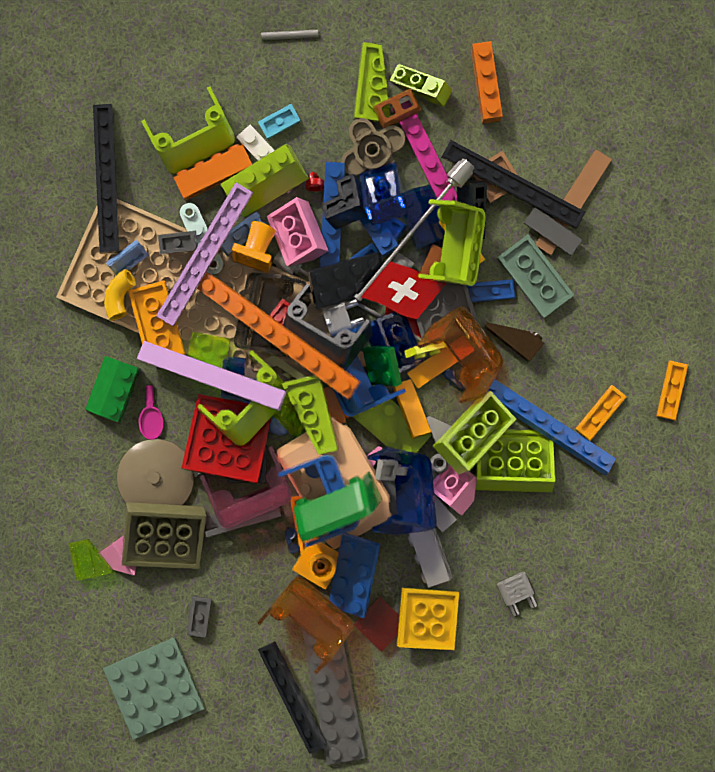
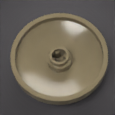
(154, 474)

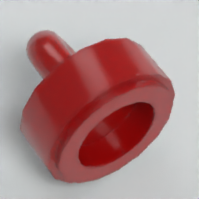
(314, 183)

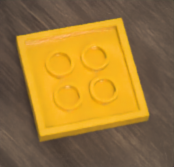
(428, 619)

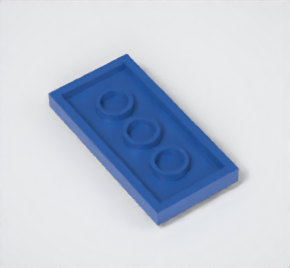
(354, 574)

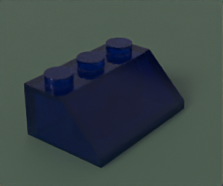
(430, 230)
(395, 332)

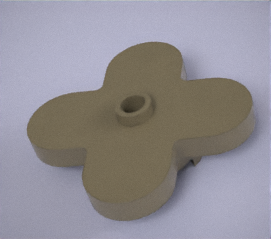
(365, 137)

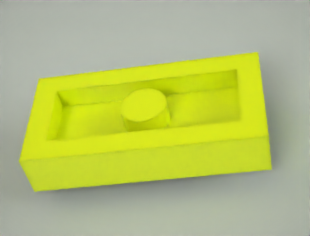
(420, 353)

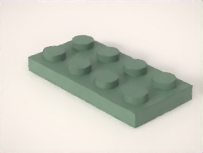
(535, 276)

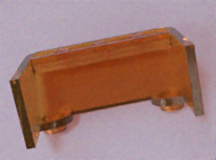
(470, 347)
(315, 615)

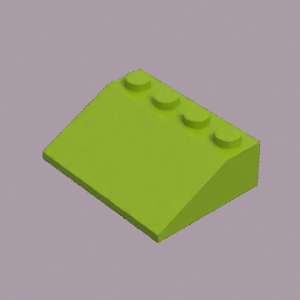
(517, 463)

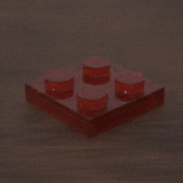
(379, 624)

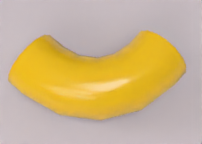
(115, 294)

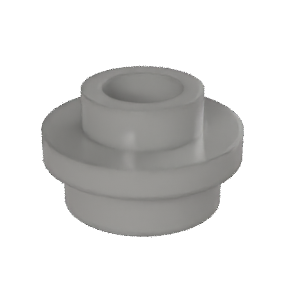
(435, 467)

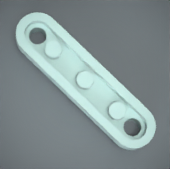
(196, 223)

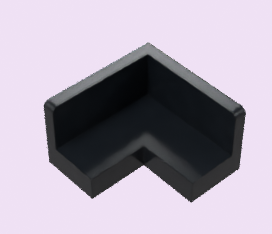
(346, 207)

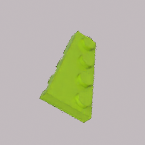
(371, 83)
(311, 405)

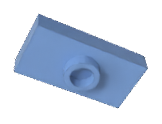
(127, 258)

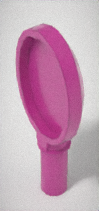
(150, 418)

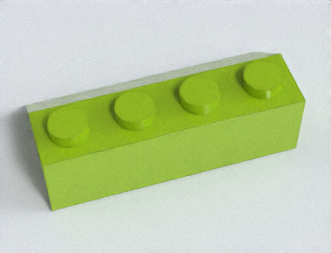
(268, 178)

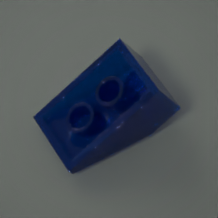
(383, 194)

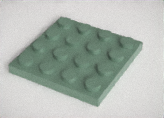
(153, 688)

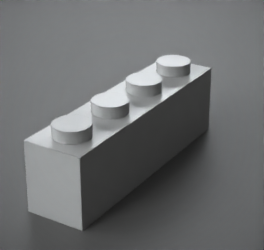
(430, 557)

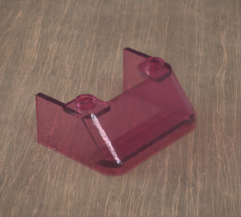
(233, 512)

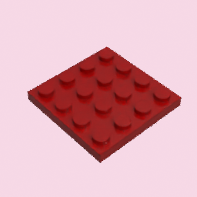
(214, 453)

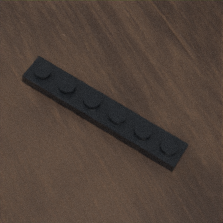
(292, 697)

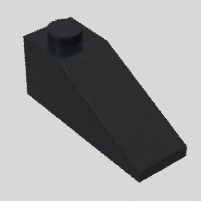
(473, 194)

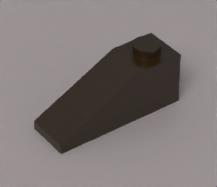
(521, 341)

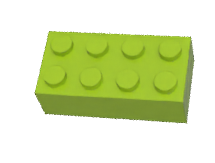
(474, 432)

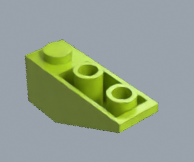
(422, 84)

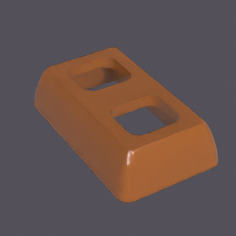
(401, 114)

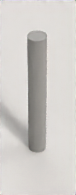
(289, 34)

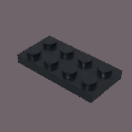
(342, 279)

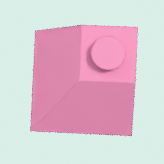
(456, 489)

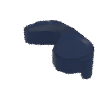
(450, 376)
(290, 534)

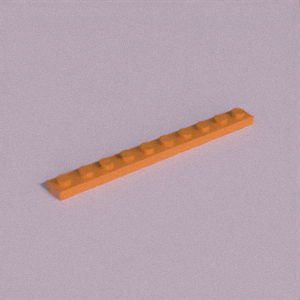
(279, 335)

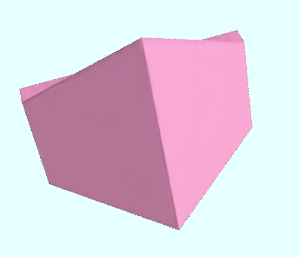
(113, 556)

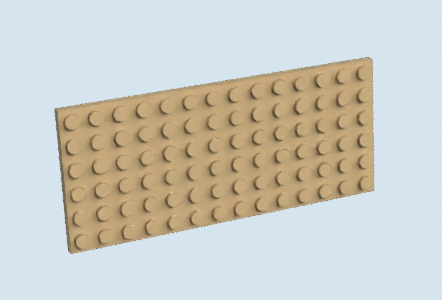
(90, 277)

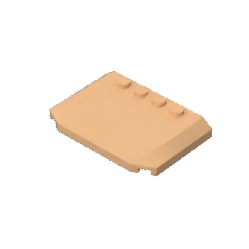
(351, 462)

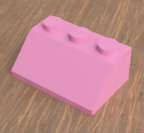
(297, 232)

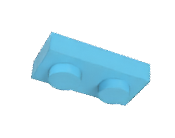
(279, 121)

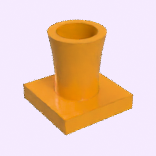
(254, 251)
(308, 561)

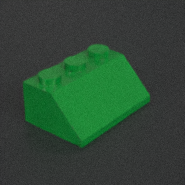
(113, 389)

